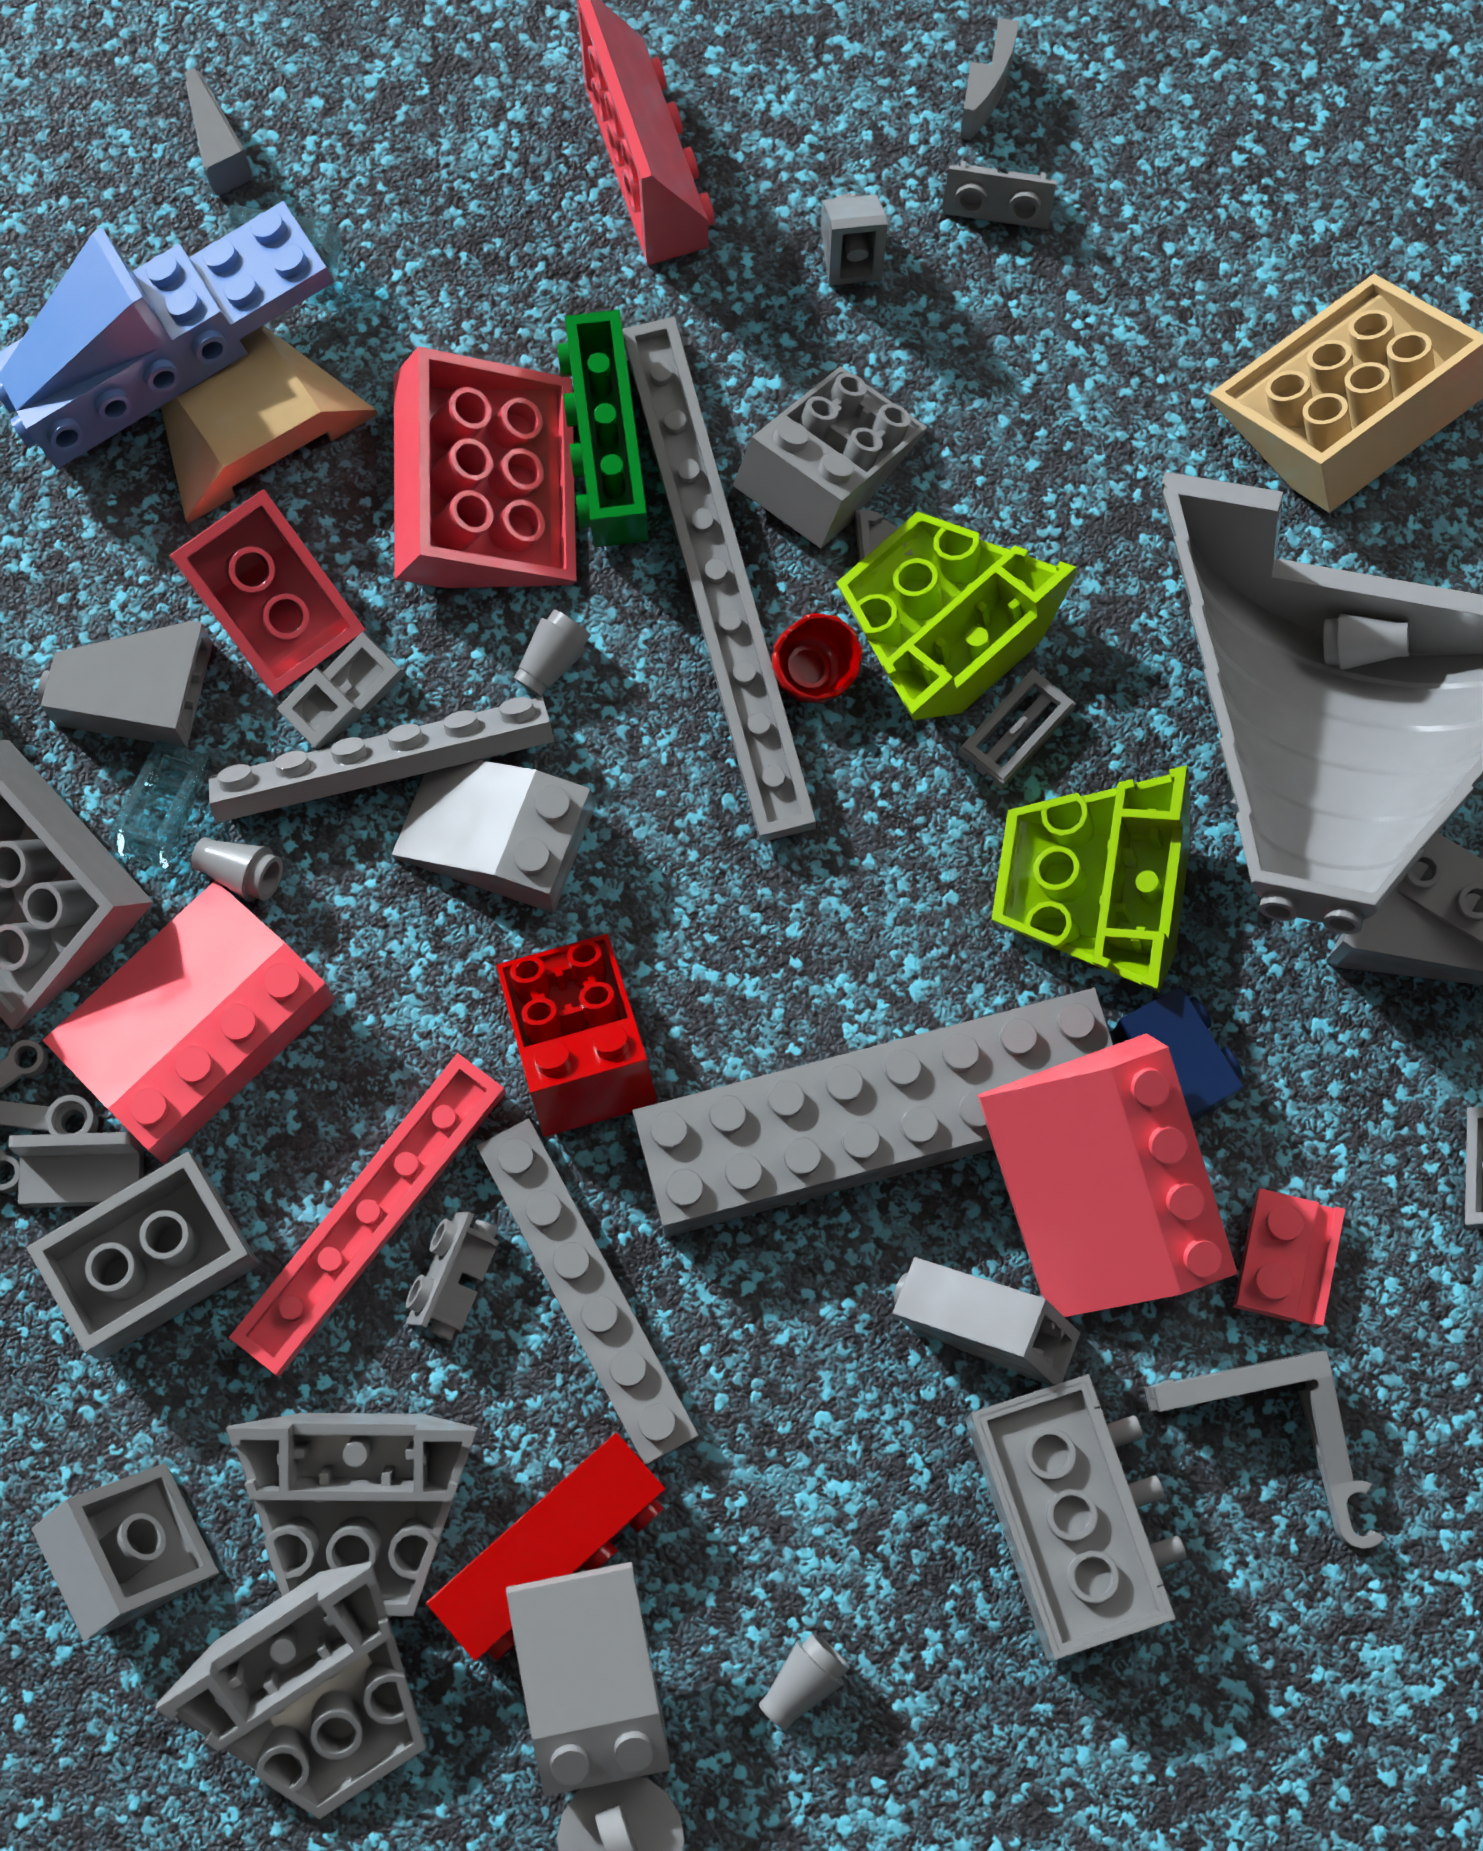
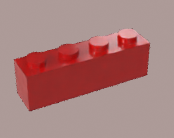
(555, 1538)

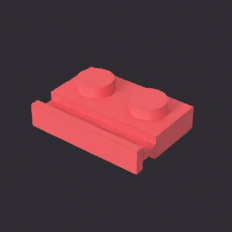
(1289, 1258)

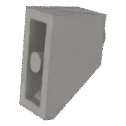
(853, 238)

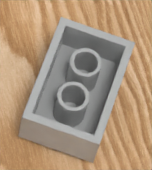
(142, 1256)

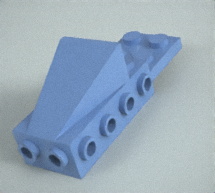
(118, 328)

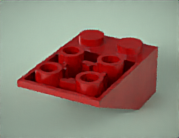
(576, 1035)

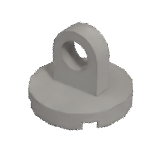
(621, 1817)

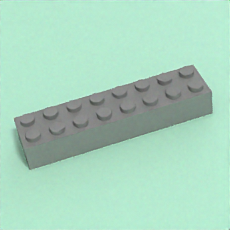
(851, 1114)

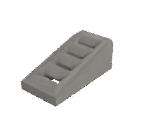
(218, 144)

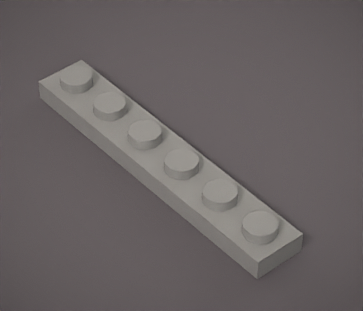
(379, 759)
(587, 1292)

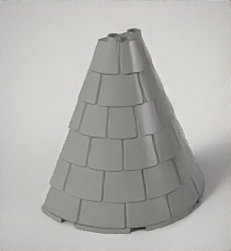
(1327, 765)

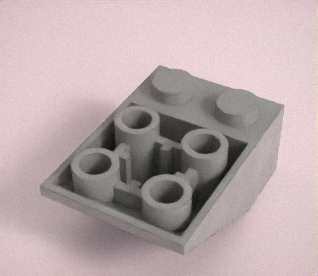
(827, 455)

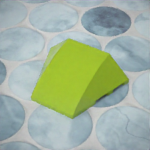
(950, 611)
(1101, 875)

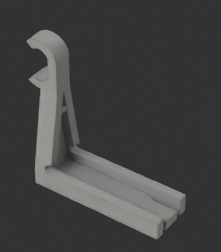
(1320, 1410)

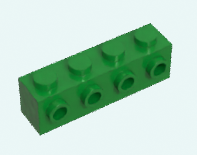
(606, 427)

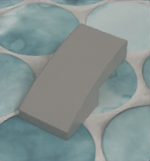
(988, 81)
(342, 693)

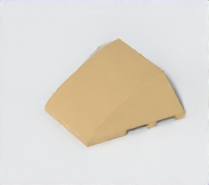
(253, 418)

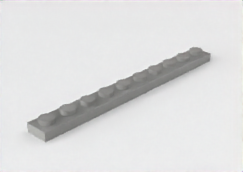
(718, 581)

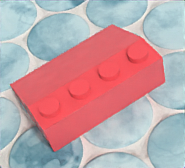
(642, 136)
(481, 474)
(190, 1020)
(1108, 1179)

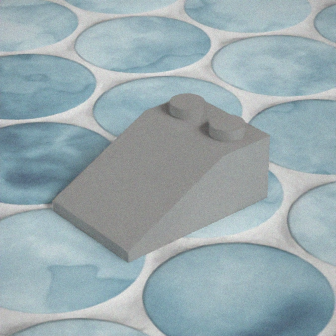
(498, 829)
(588, 1679)

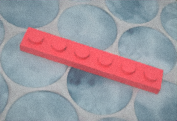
(367, 1215)

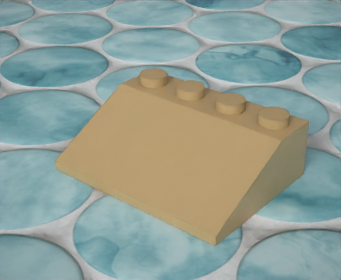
(1355, 390)

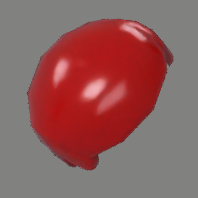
(817, 658)

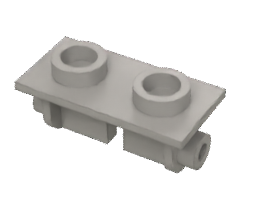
(999, 196)
(438, 1294)

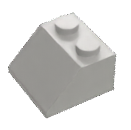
(123, 1550)

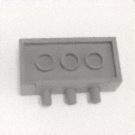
(1074, 1516)

